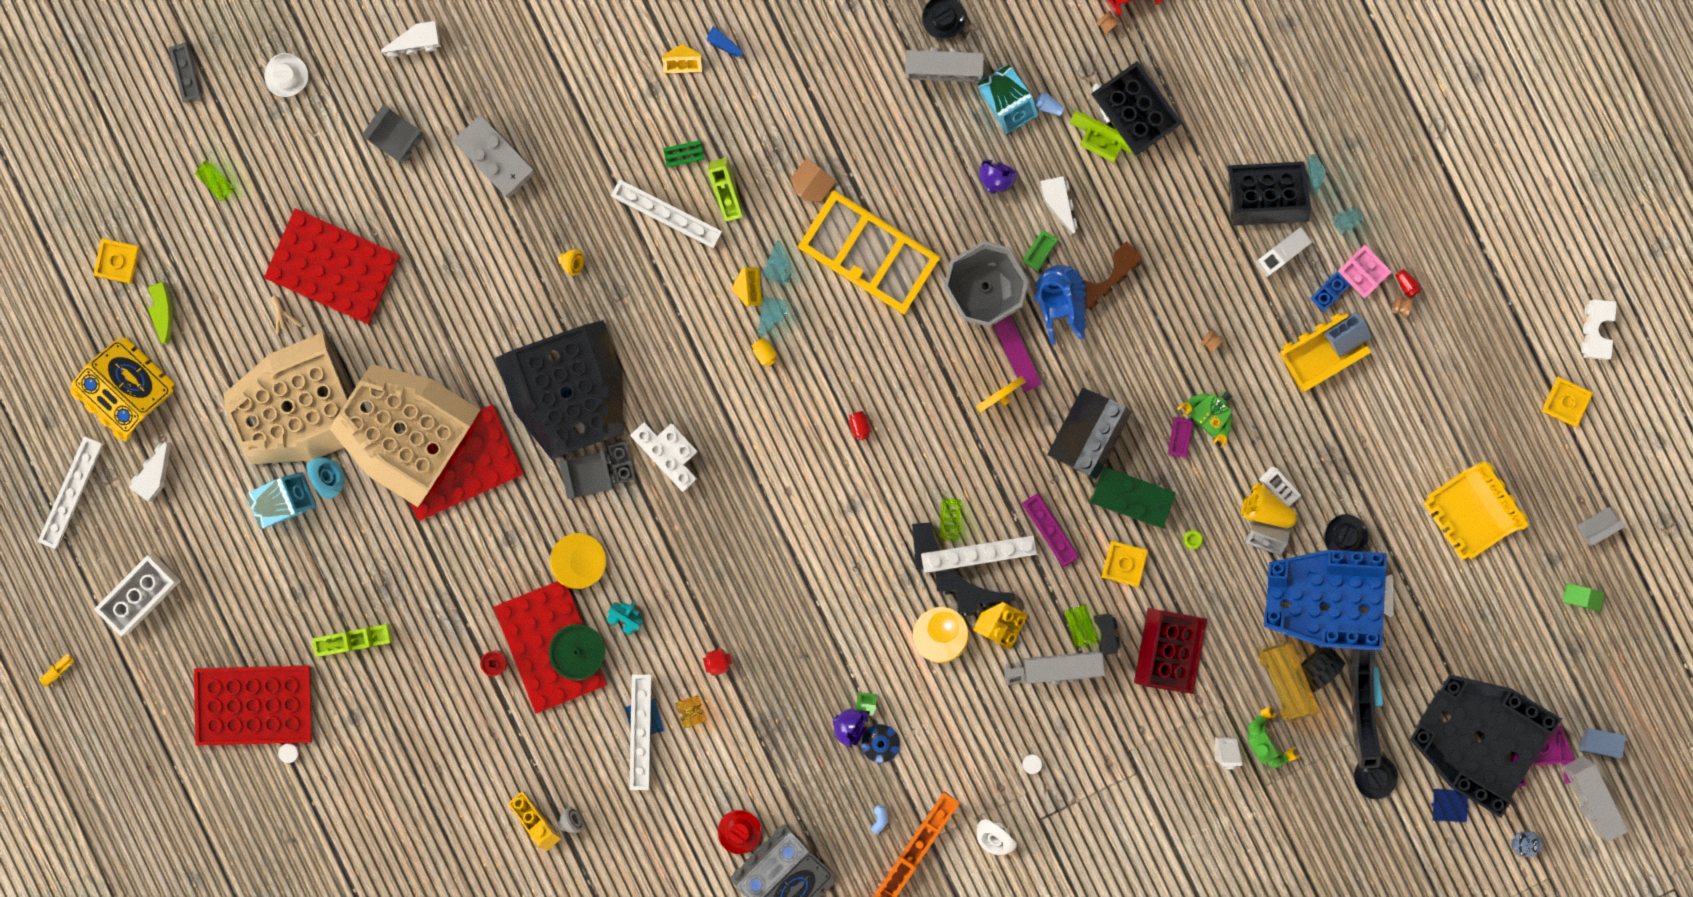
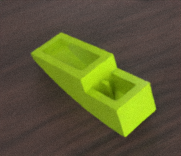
(161, 311)

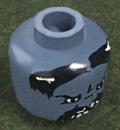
(1526, 844)

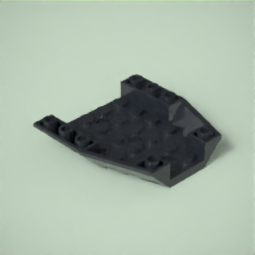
(587, 367)
(1508, 725)

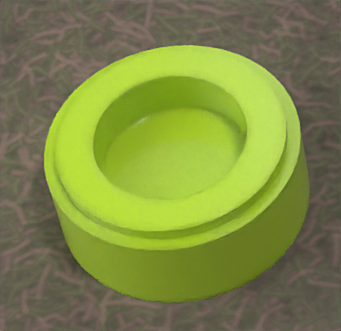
(1193, 539)

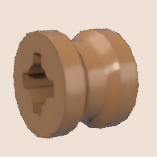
(1107, 22)
(1402, 305)
(1211, 340)

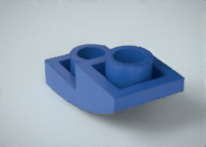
(1330, 291)

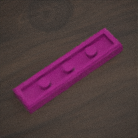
(1017, 353)
(1050, 530)

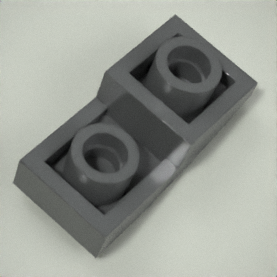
(621, 461)

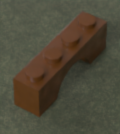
(1123, 260)

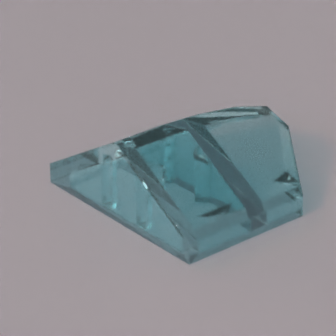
(1316, 173)

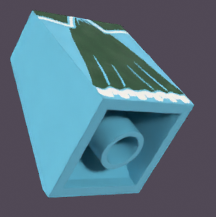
(1007, 99)
(280, 500)

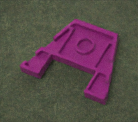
(1554, 751)

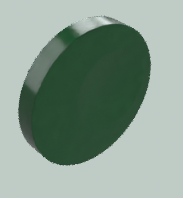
(577, 651)

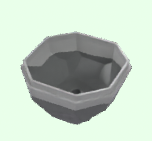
(989, 265)

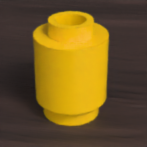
(764, 352)

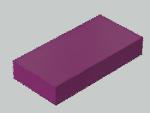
(1180, 437)

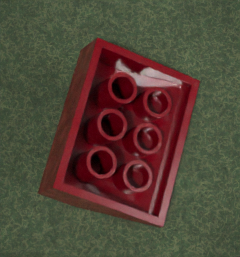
(1170, 651)

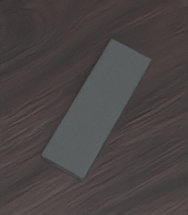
(185, 72)

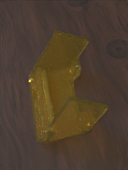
(1288, 680)

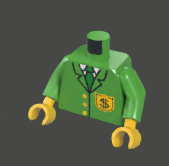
(1210, 414)
(1264, 743)

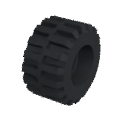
(1322, 667)

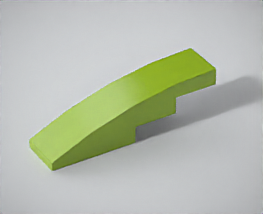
(352, 640)

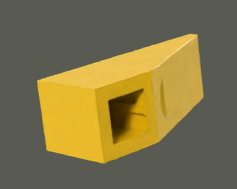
(534, 822)

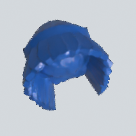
(1062, 295)

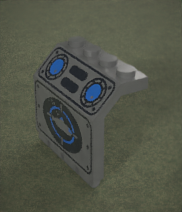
(783, 870)

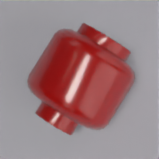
(717, 662)

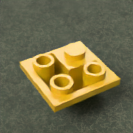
(1001, 624)

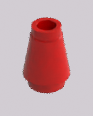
(1408, 283)

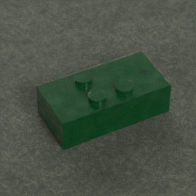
(1132, 497)

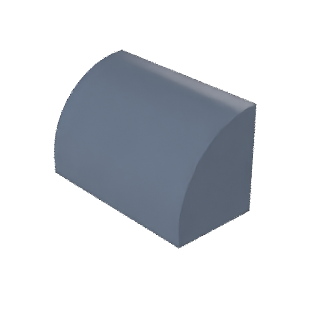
(1347, 334)
(1602, 743)

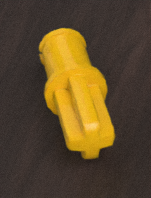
(56, 670)

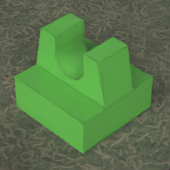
(867, 702)

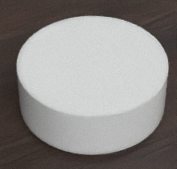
(288, 753)
(1032, 764)

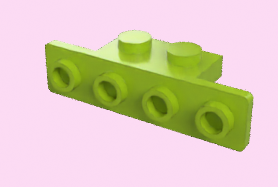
(1099, 137)

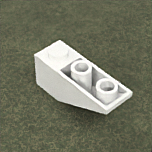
(416, 38)
(1055, 197)
(1283, 252)
(153, 476)
(1227, 752)

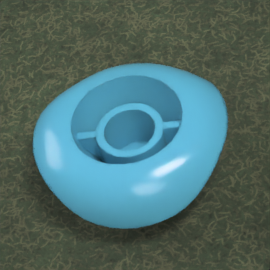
(326, 476)

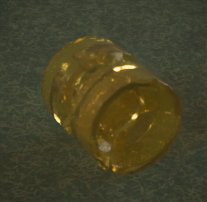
(690, 711)

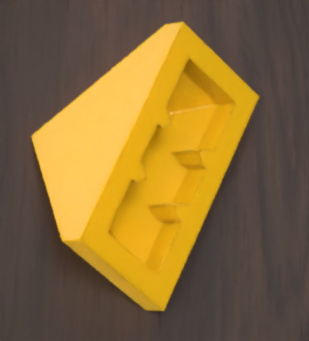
(682, 60)
(748, 286)

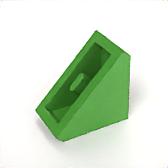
(1583, 597)

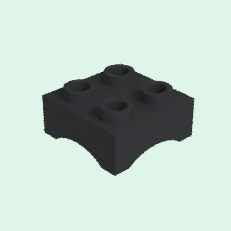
(1109, 642)

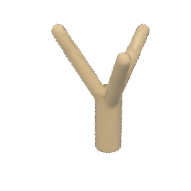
(279, 312)

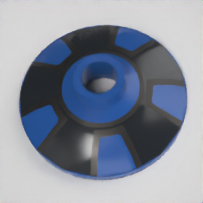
(885, 734)

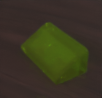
(214, 180)
(1080, 625)

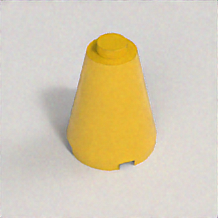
(1267, 508)

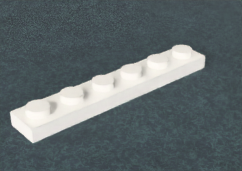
(666, 214)
(70, 492)
(978, 554)
(640, 731)

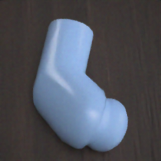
(882, 819)

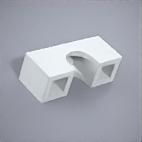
(1596, 346)

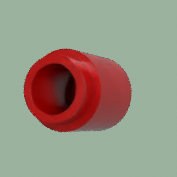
(860, 425)

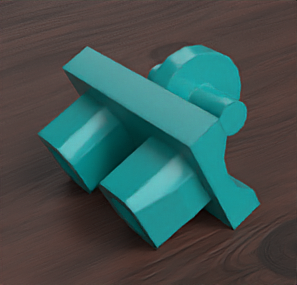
(627, 614)

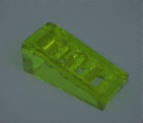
(950, 535)

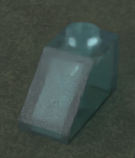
(1347, 220)
(777, 267)
(772, 314)

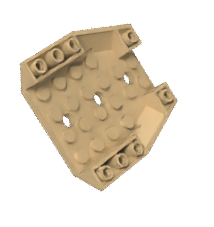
(291, 376)
(429, 417)

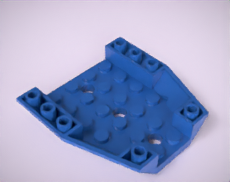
(1333, 579)

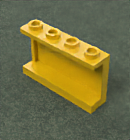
(1313, 358)

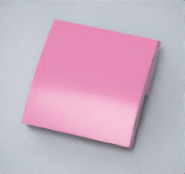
(1364, 271)

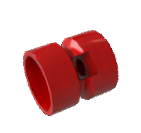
(494, 663)

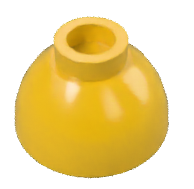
(572, 261)

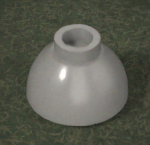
(570, 821)

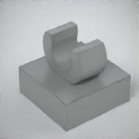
(1015, 675)

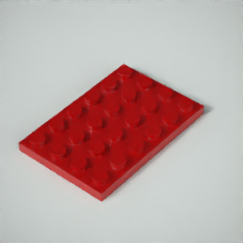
(332, 266)
(477, 465)
(529, 627)
(252, 705)

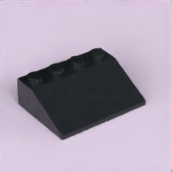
(1136, 108)
(1268, 193)
(1089, 433)

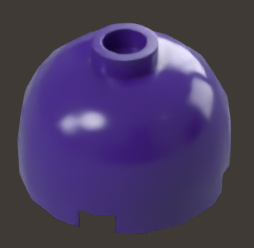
(996, 176)
(849, 726)

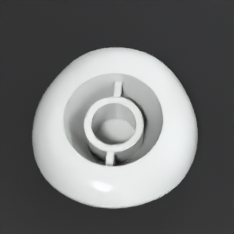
(286, 75)
(995, 838)

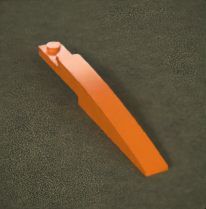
(917, 847)

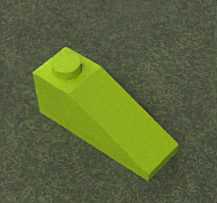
(725, 188)

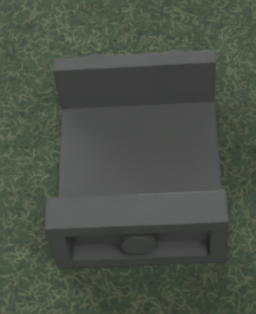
(393, 134)
(587, 475)

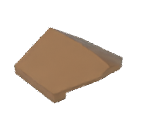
(811, 182)

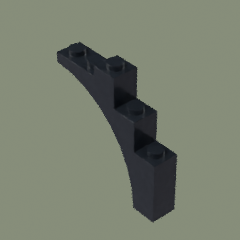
(947, 580)
(1363, 708)

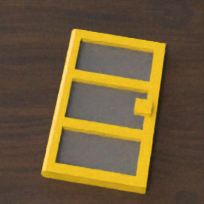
(868, 252)

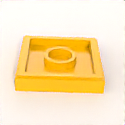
(116, 261)
(1567, 402)
(1124, 563)

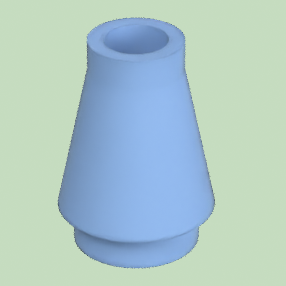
(1049, 104)

